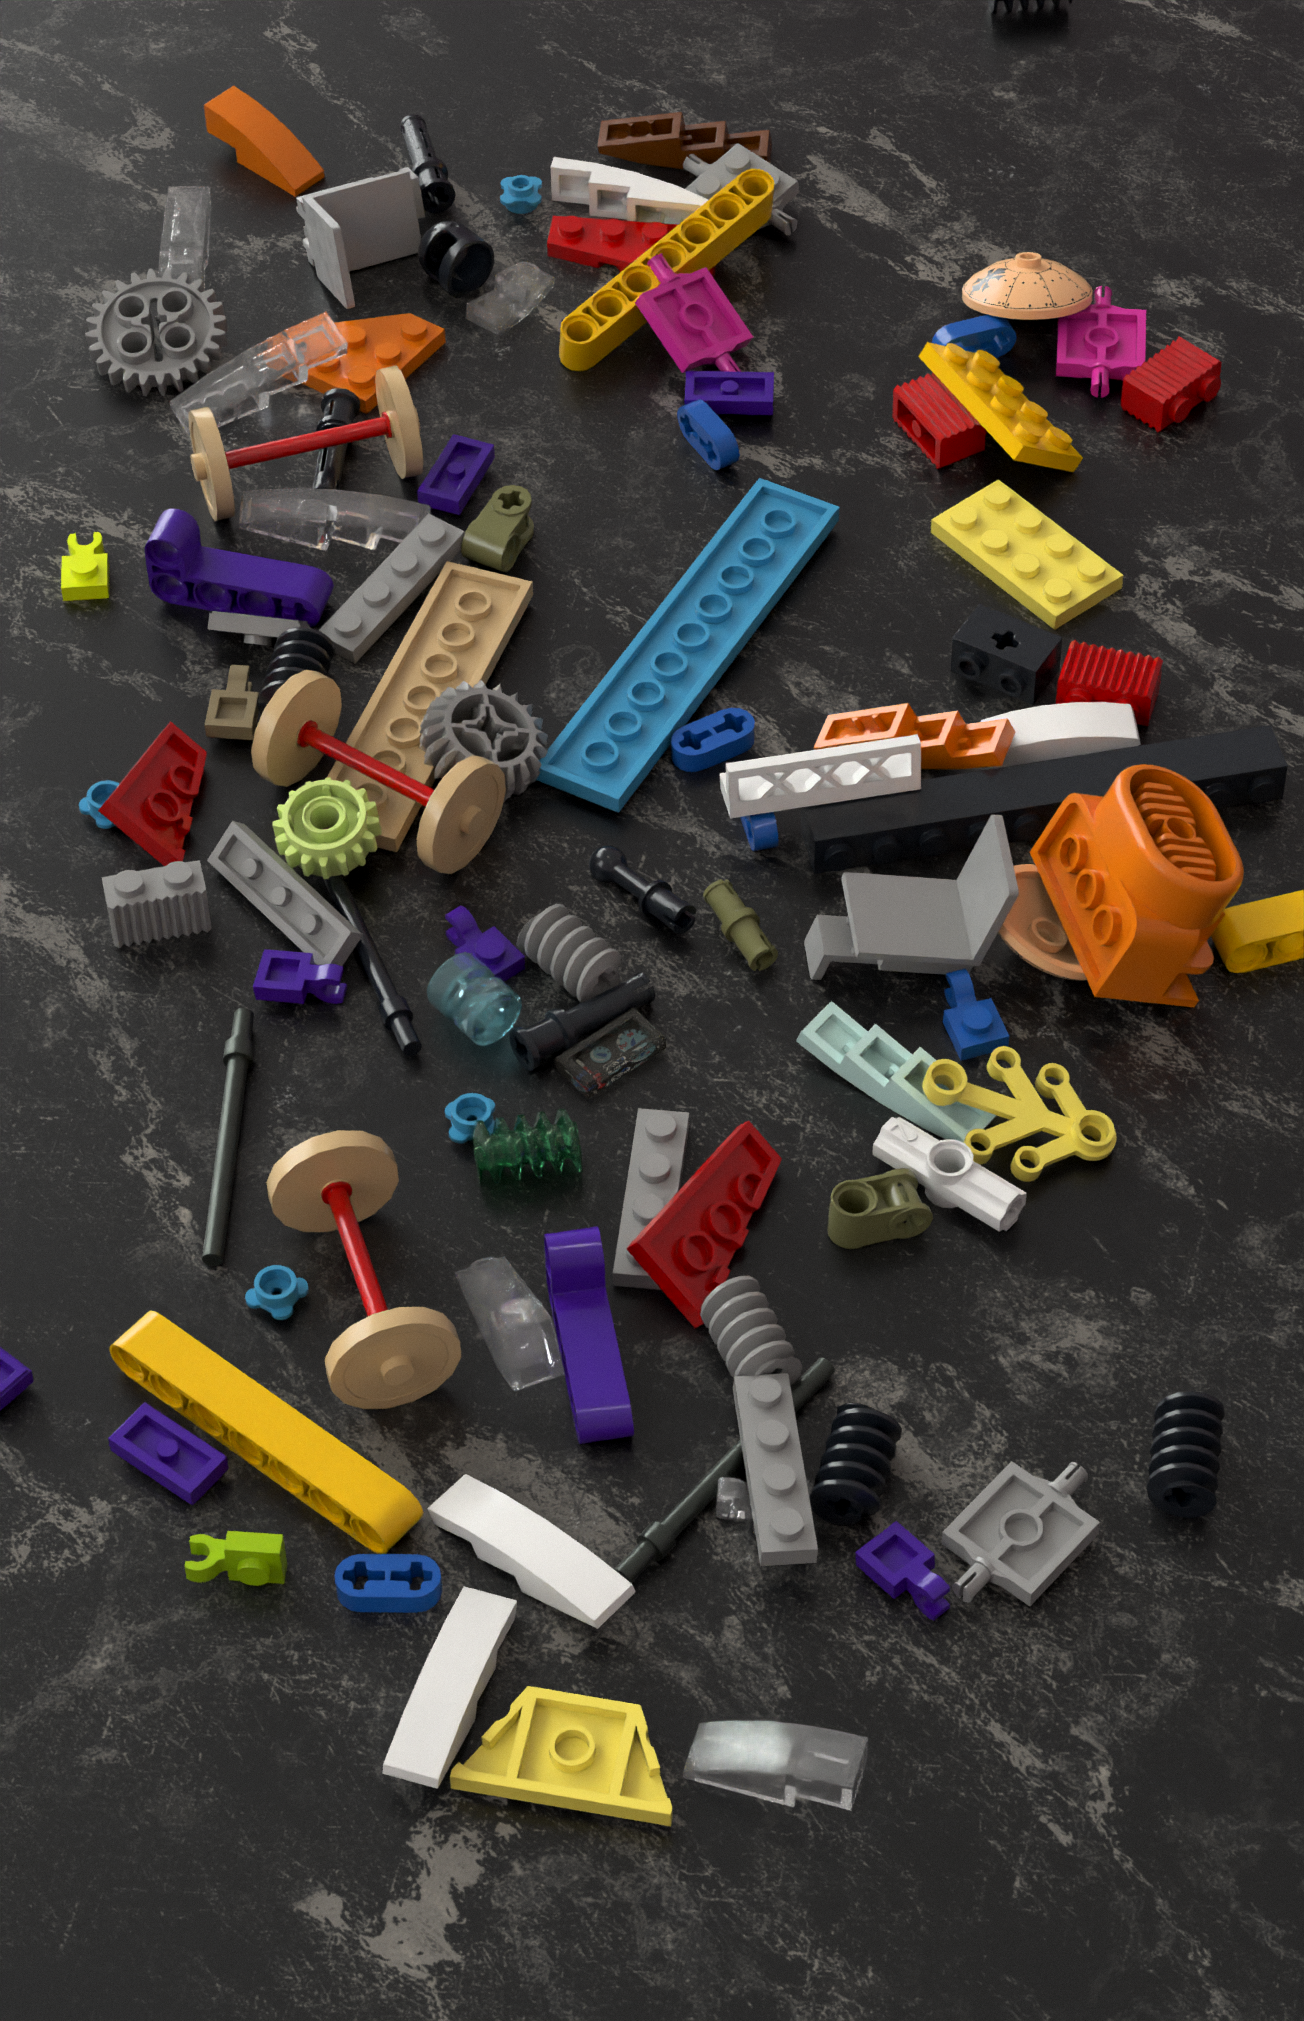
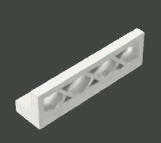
(822, 776)

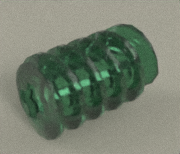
(526, 1145)

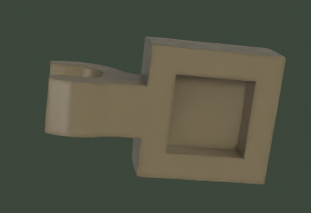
(235, 710)

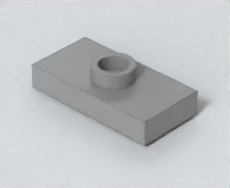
(255, 628)

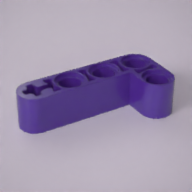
(229, 581)
(587, 1335)

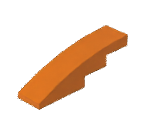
(943, 736)

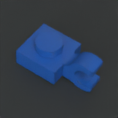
(970, 1023)

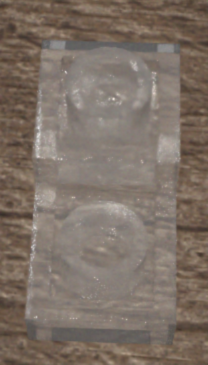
(513, 298)

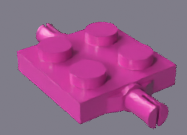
(693, 318)
(1101, 342)

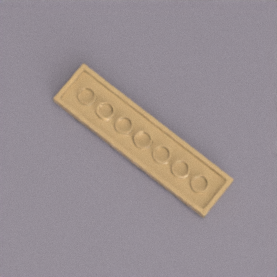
(449, 642)

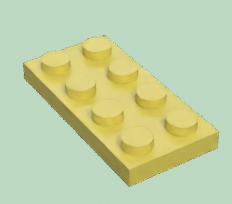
(1026, 554)

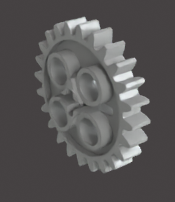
(196, 326)

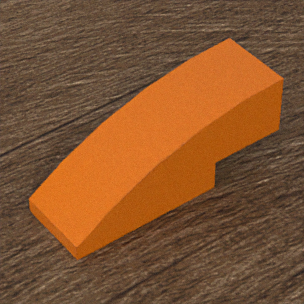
(261, 141)

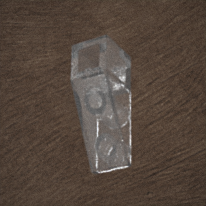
(511, 1322)

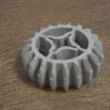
(490, 728)

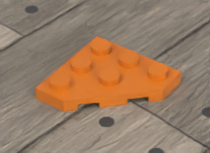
(376, 345)

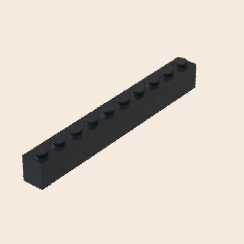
(954, 809)

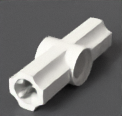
(950, 1173)

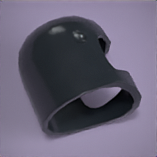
(455, 248)

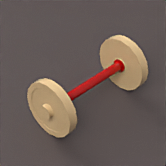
(397, 423)
(300, 729)
(391, 1352)

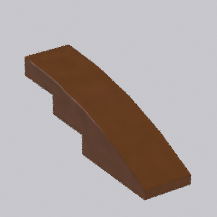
(668, 141)

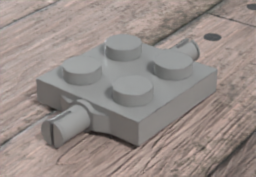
(734, 162)
(1020, 1533)

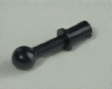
(655, 898)

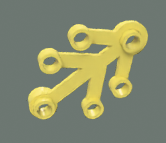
(1025, 1113)

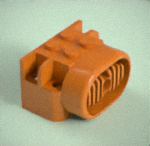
(1140, 883)

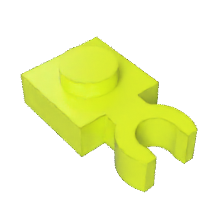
(85, 570)

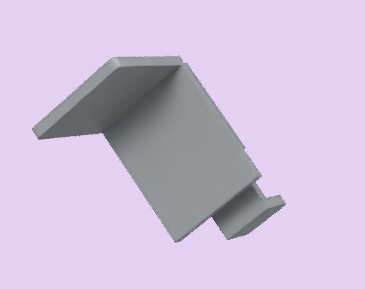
(361, 227)
(921, 920)

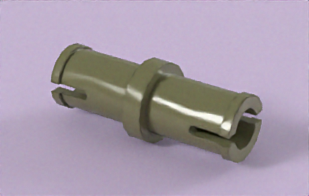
(740, 925)

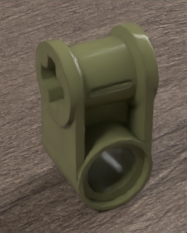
(500, 529)
(875, 1209)

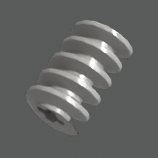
(570, 953)
(748, 1330)

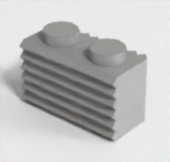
(157, 903)

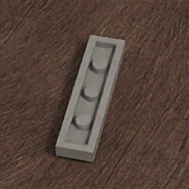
(392, 587)
(283, 896)
(651, 1183)
(774, 1470)

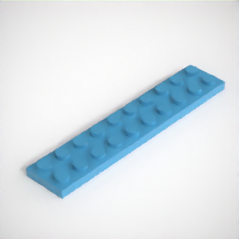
(687, 645)

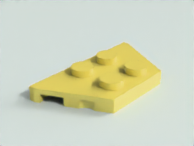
(570, 1756)

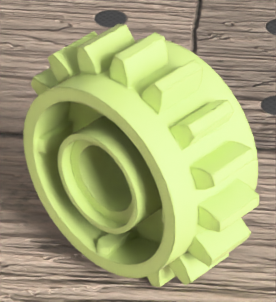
(331, 850)

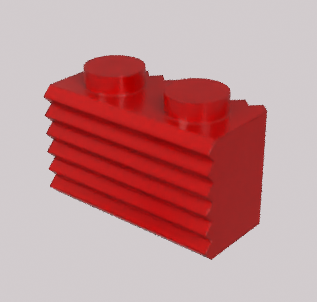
(1171, 384)
(937, 421)
(1110, 677)

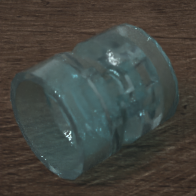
(474, 999)

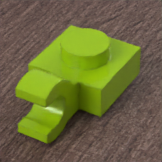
(245, 1555)

